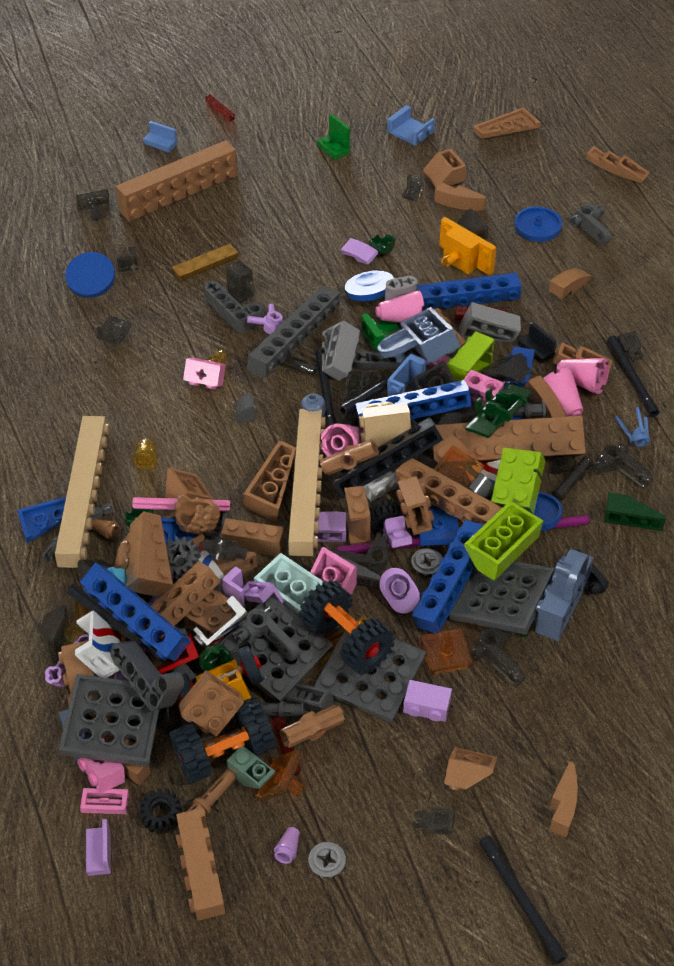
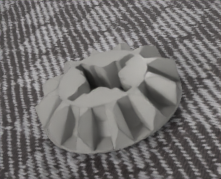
(431, 556)
(320, 852)

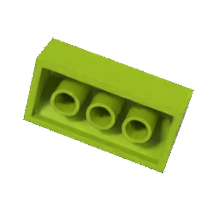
(503, 539)

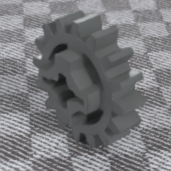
(179, 558)

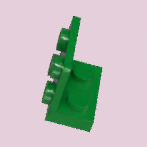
(338, 141)
(377, 331)

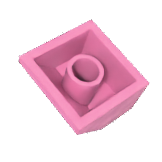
(333, 567)

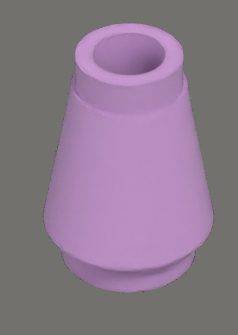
(287, 846)

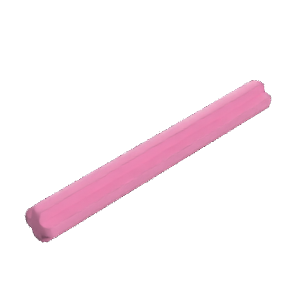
(169, 503)

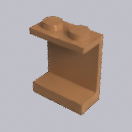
(358, 516)

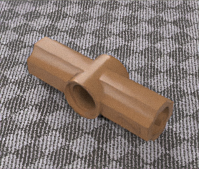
(358, 453)
(311, 726)

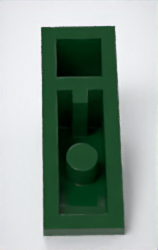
(628, 511)

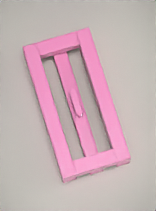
(104, 805)

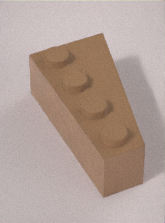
(269, 486)
(148, 556)
(200, 864)

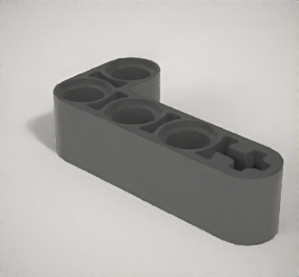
(230, 308)
(153, 688)

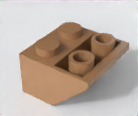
(445, 168)

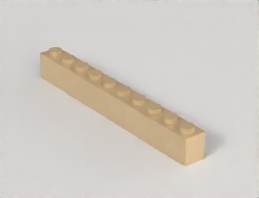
(306, 484)
(82, 492)

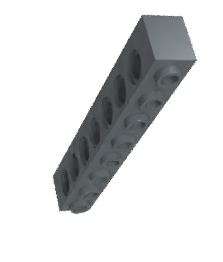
(293, 331)

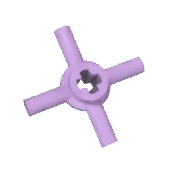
(270, 322)

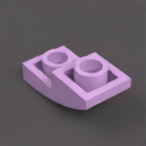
(361, 251)

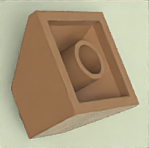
(185, 483)
(468, 768)

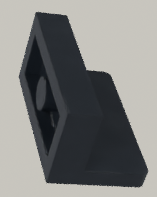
(540, 342)

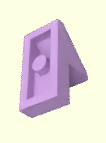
(396, 531)

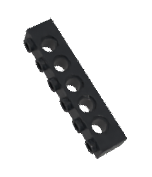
(390, 456)

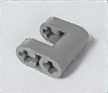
(394, 289)

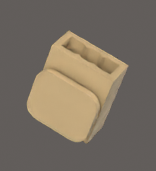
(384, 421)

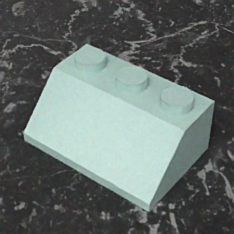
(290, 580)

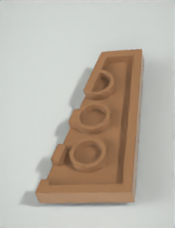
(508, 123)

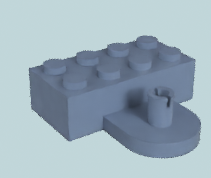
(424, 332)
(563, 595)

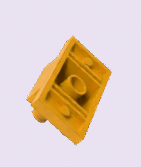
(465, 249)

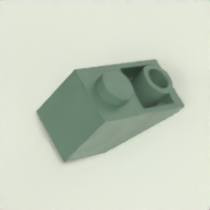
(249, 768)

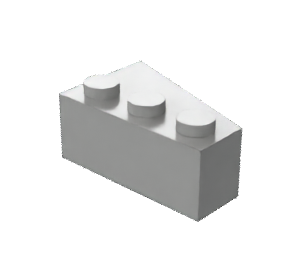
(490, 322)
(339, 349)

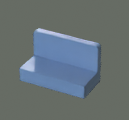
(161, 137)

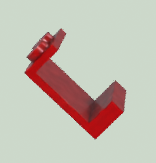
(193, 653)

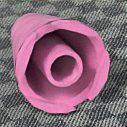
(400, 307)
(587, 373)
(566, 391)
(339, 436)

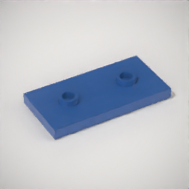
(443, 526)

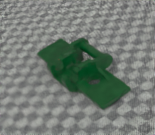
(498, 409)

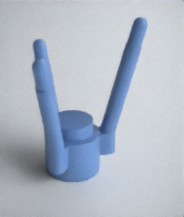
(641, 434)

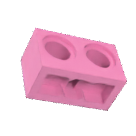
(480, 383)

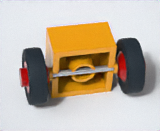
(232, 674)

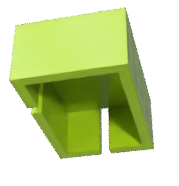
(473, 356)
(517, 478)

